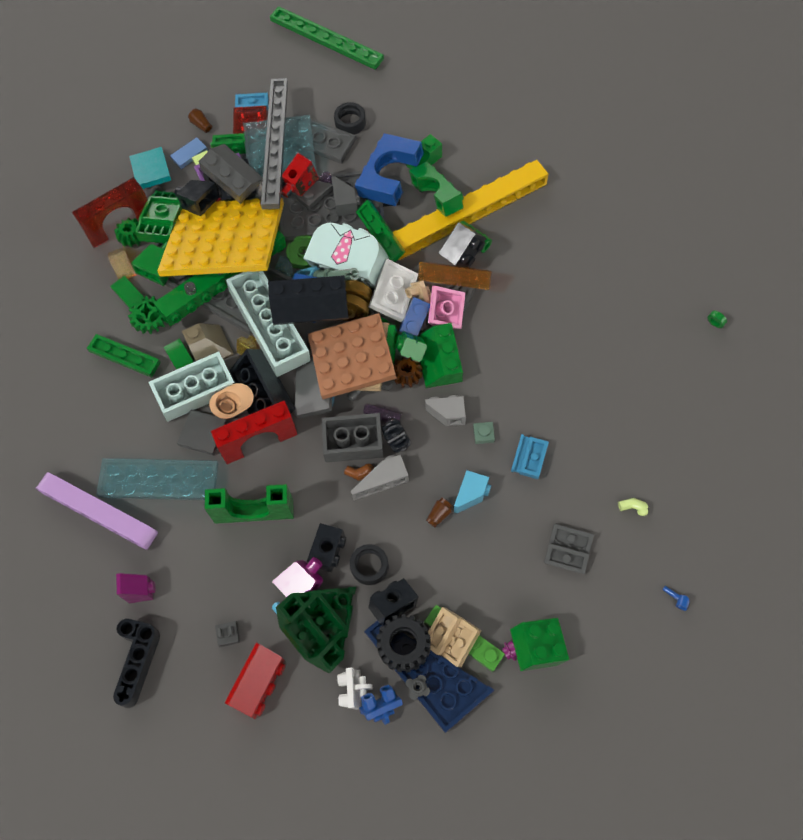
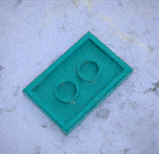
(150, 168)

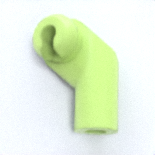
(634, 503)

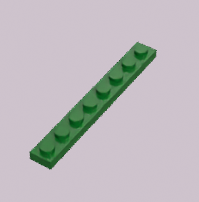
(327, 37)

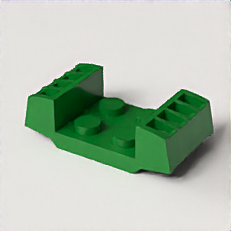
(158, 217)

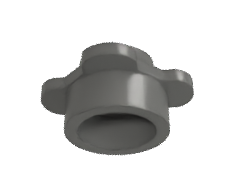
(422, 691)

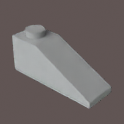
(384, 476)

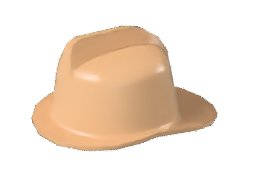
(231, 401)

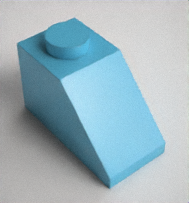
(471, 491)

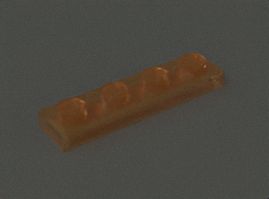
(454, 275)

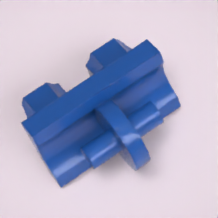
(382, 707)

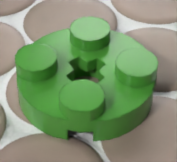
(295, 248)

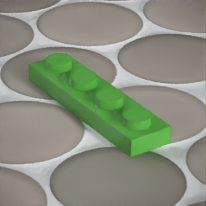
(481, 651)

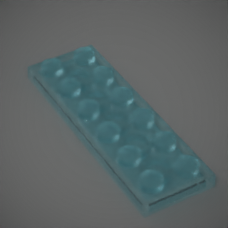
(156, 479)

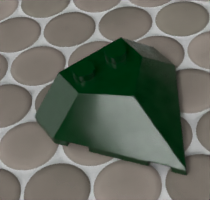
(317, 624)

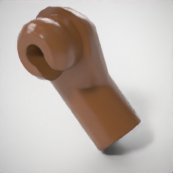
(360, 473)

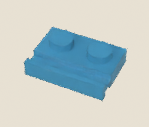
(529, 456)

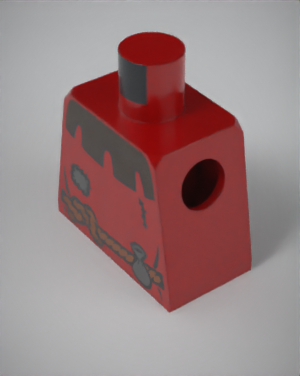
(298, 176)

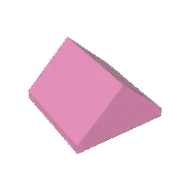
(446, 307)

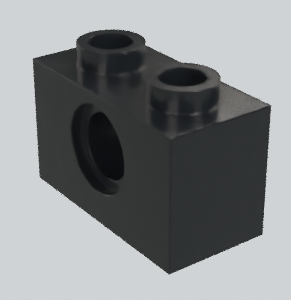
(327, 536)
(400, 592)

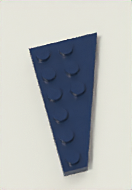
(451, 689)

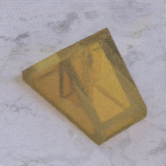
(121, 263)

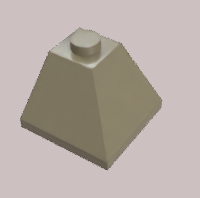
(207, 340)

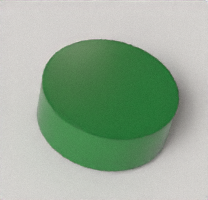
(717, 319)

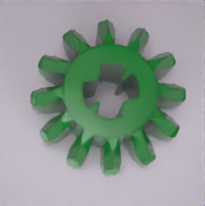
(126, 233)

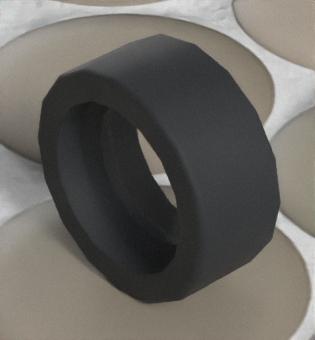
(350, 108)
(365, 549)

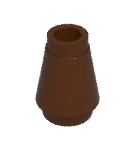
(199, 120)
(439, 512)

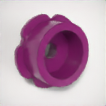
(509, 650)

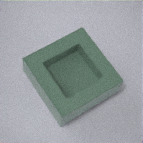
(483, 432)

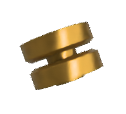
(357, 299)

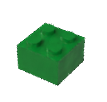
(539, 644)

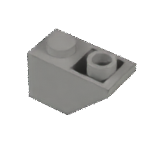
(447, 410)

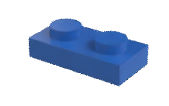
(414, 316)

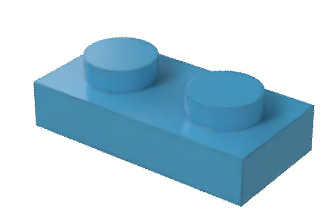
(252, 99)

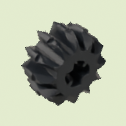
(396, 435)

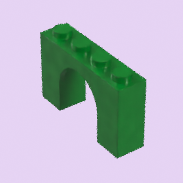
(226, 509)

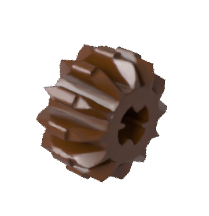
(413, 375)

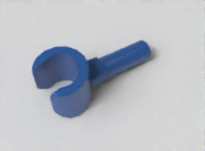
(683, 601)

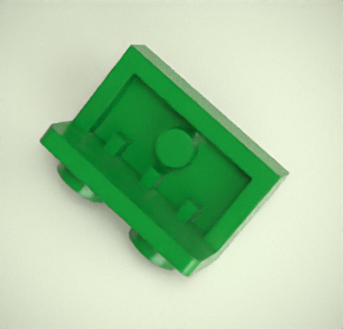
(235, 142)

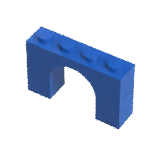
(388, 150)

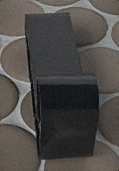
(131, 664)

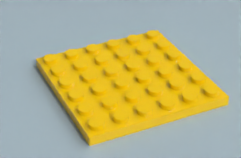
(222, 240)

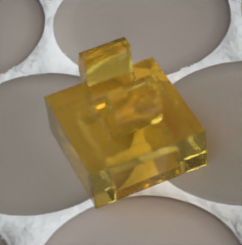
(245, 343)

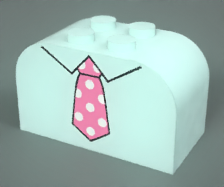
(346, 248)

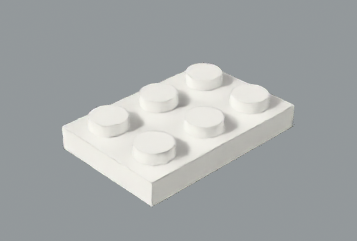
(389, 292)

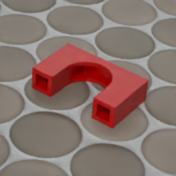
(271, 419)

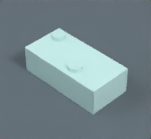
(191, 386)

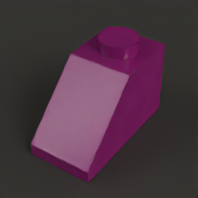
(135, 587)

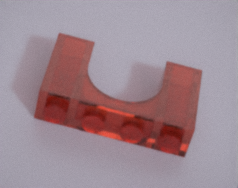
(91, 215)

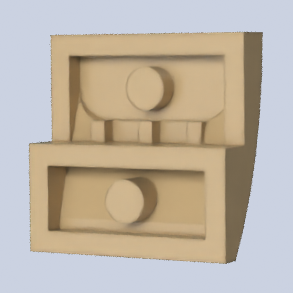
(452, 636)

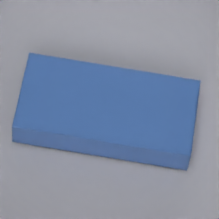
(184, 155)

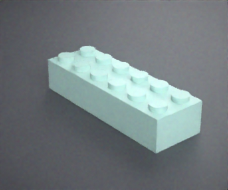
(279, 343)

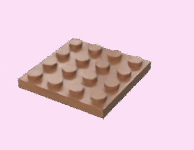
(351, 356)

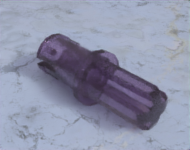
(385, 414)

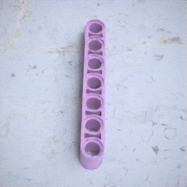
(97, 510)

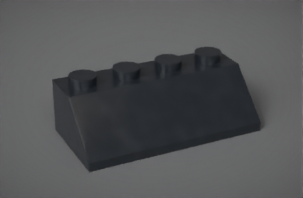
(308, 300)
(256, 373)

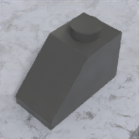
(345, 198)

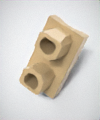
(419, 291)

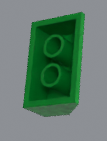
(441, 359)

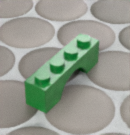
(447, 198)

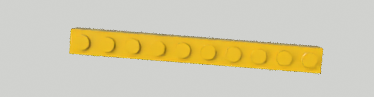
(476, 206)

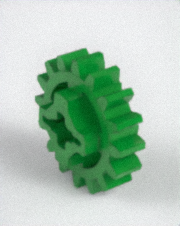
(145, 313)

